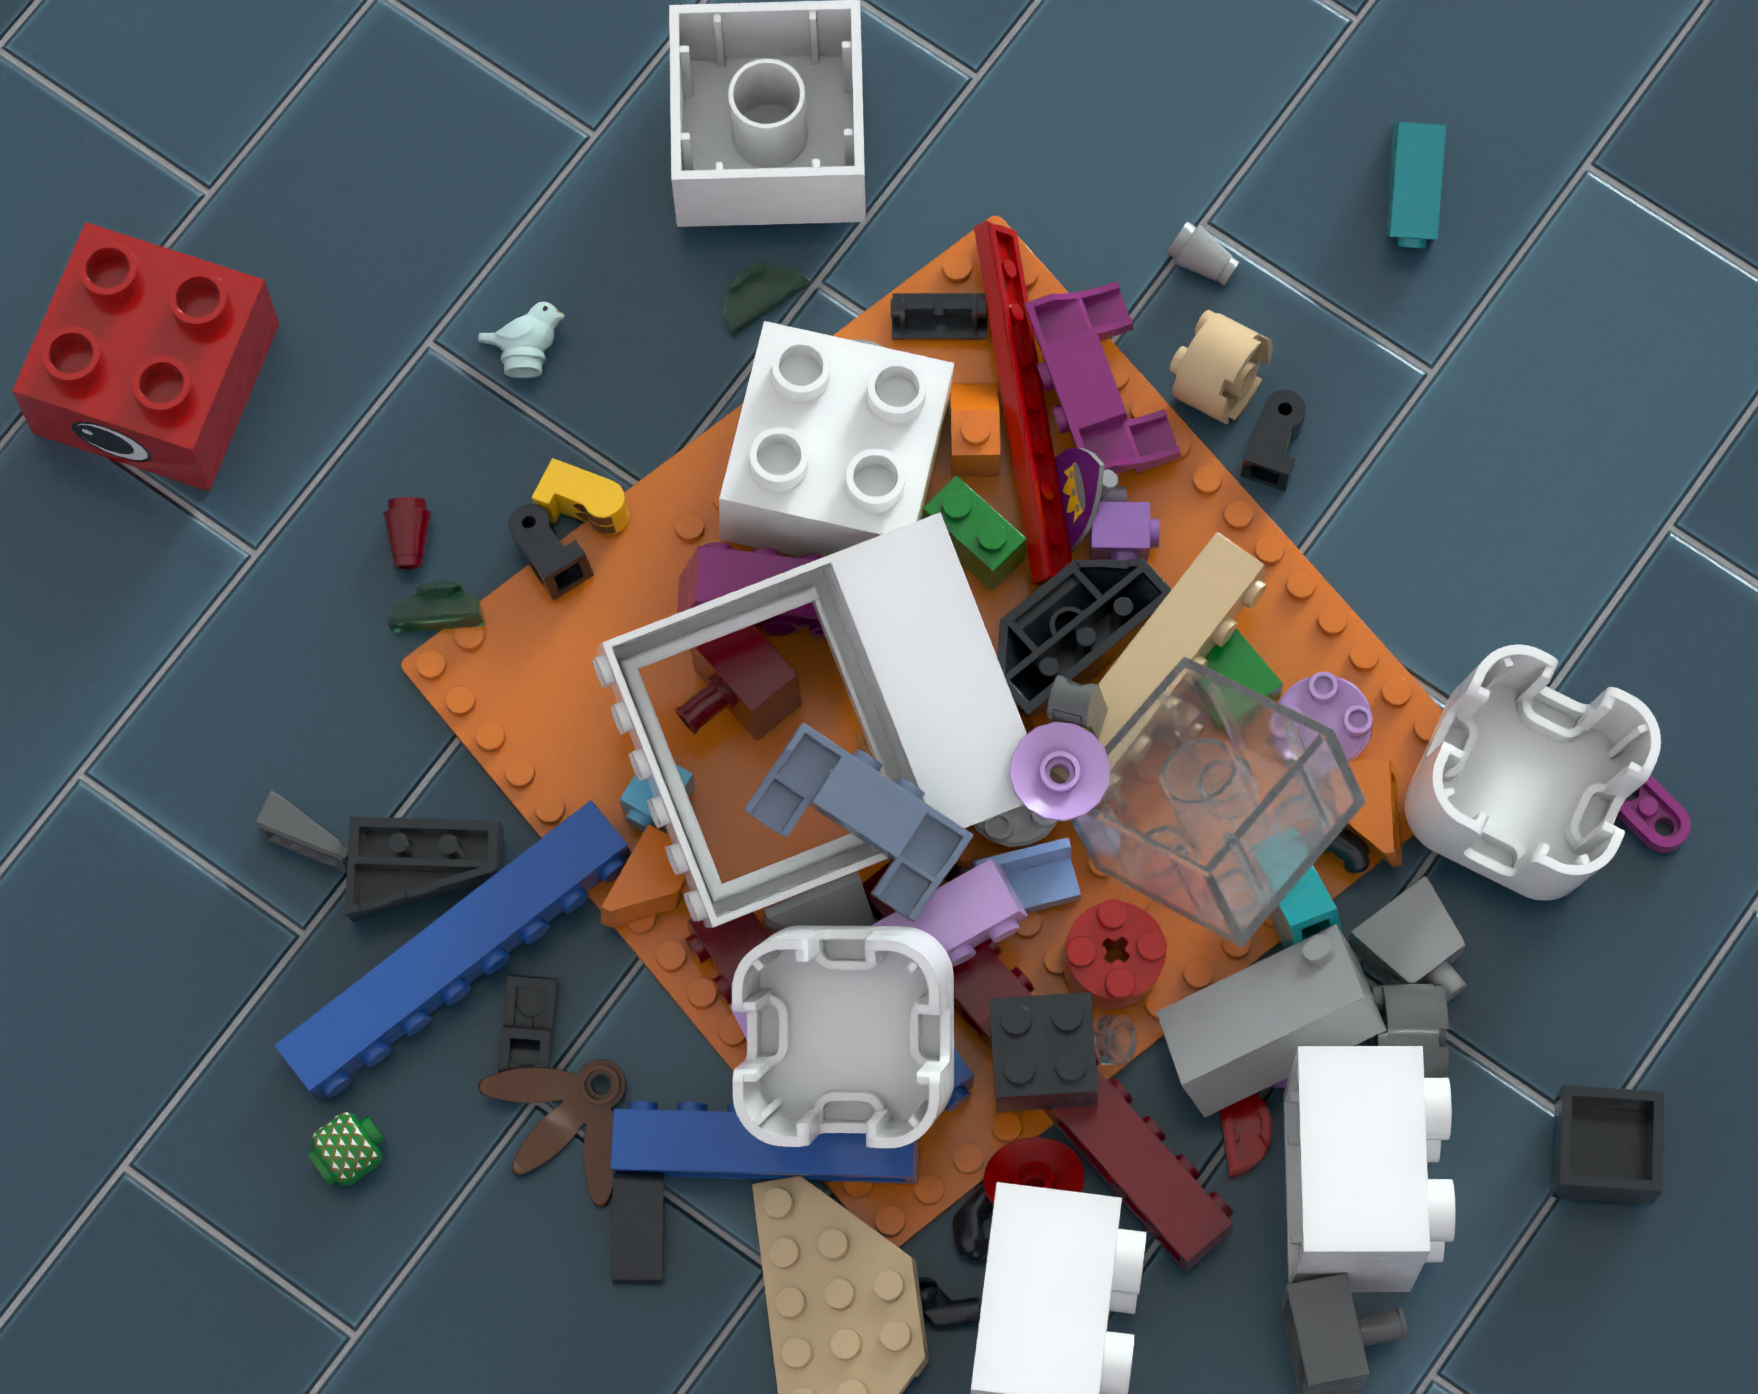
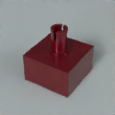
(744, 677)

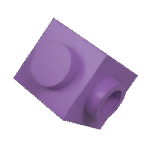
(1123, 531)

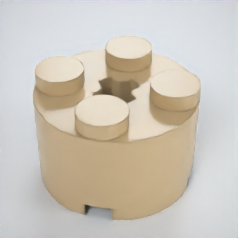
(1220, 367)

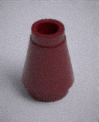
(407, 531)

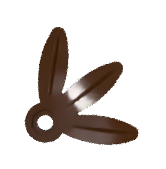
(557, 1129)

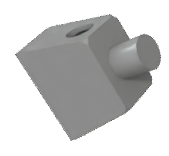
(1412, 940)

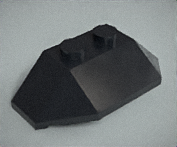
(1075, 626)

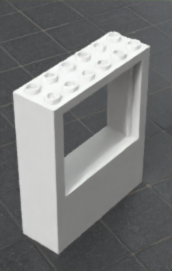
(912, 670)

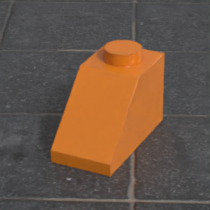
(974, 429)
(1379, 817)
(645, 883)

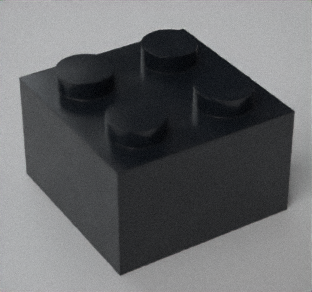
(1043, 1052)
(1608, 1144)

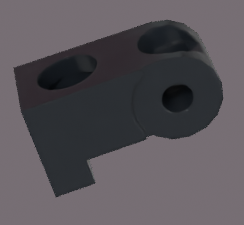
(1277, 427)
(553, 564)

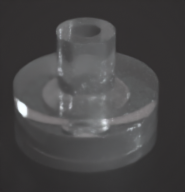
(1114, 1039)

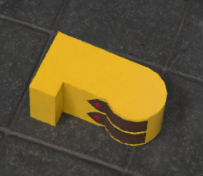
(583, 497)

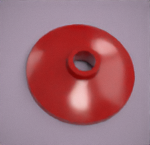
(1035, 1164)

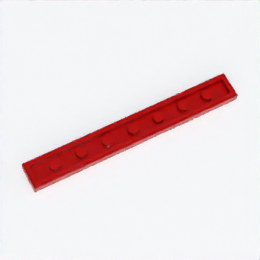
(1023, 401)

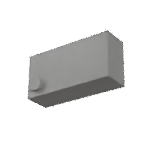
(1249, 1025)

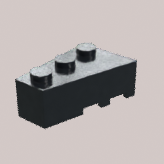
(416, 860)

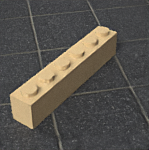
(1185, 624)

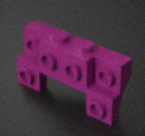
(1078, 371)

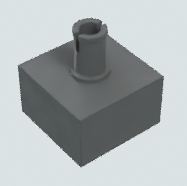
(1330, 1338)

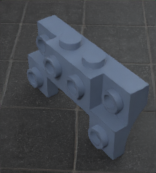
(867, 805)

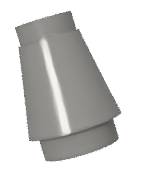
(1202, 254)

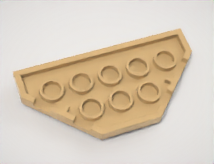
(836, 1296)

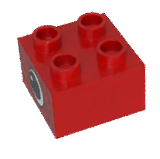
(147, 356)

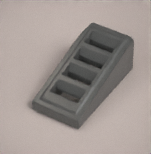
(292, 829)

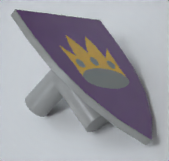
(1082, 486)

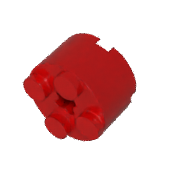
(1110, 927)

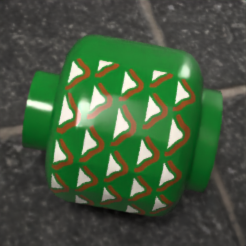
(346, 1149)

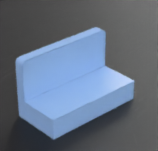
(1040, 874)

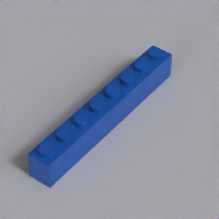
(454, 952)

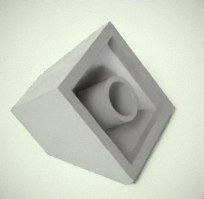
(831, 904)

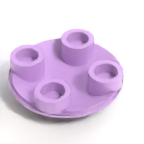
(1335, 705)

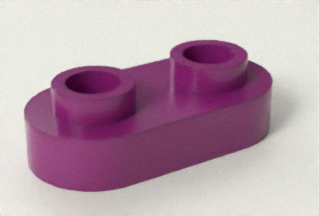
(1653, 807)

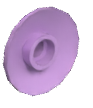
(1066, 748)

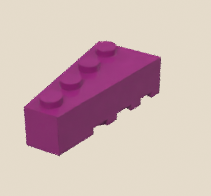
(721, 570)

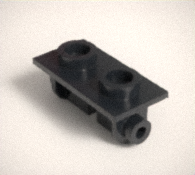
(939, 316)

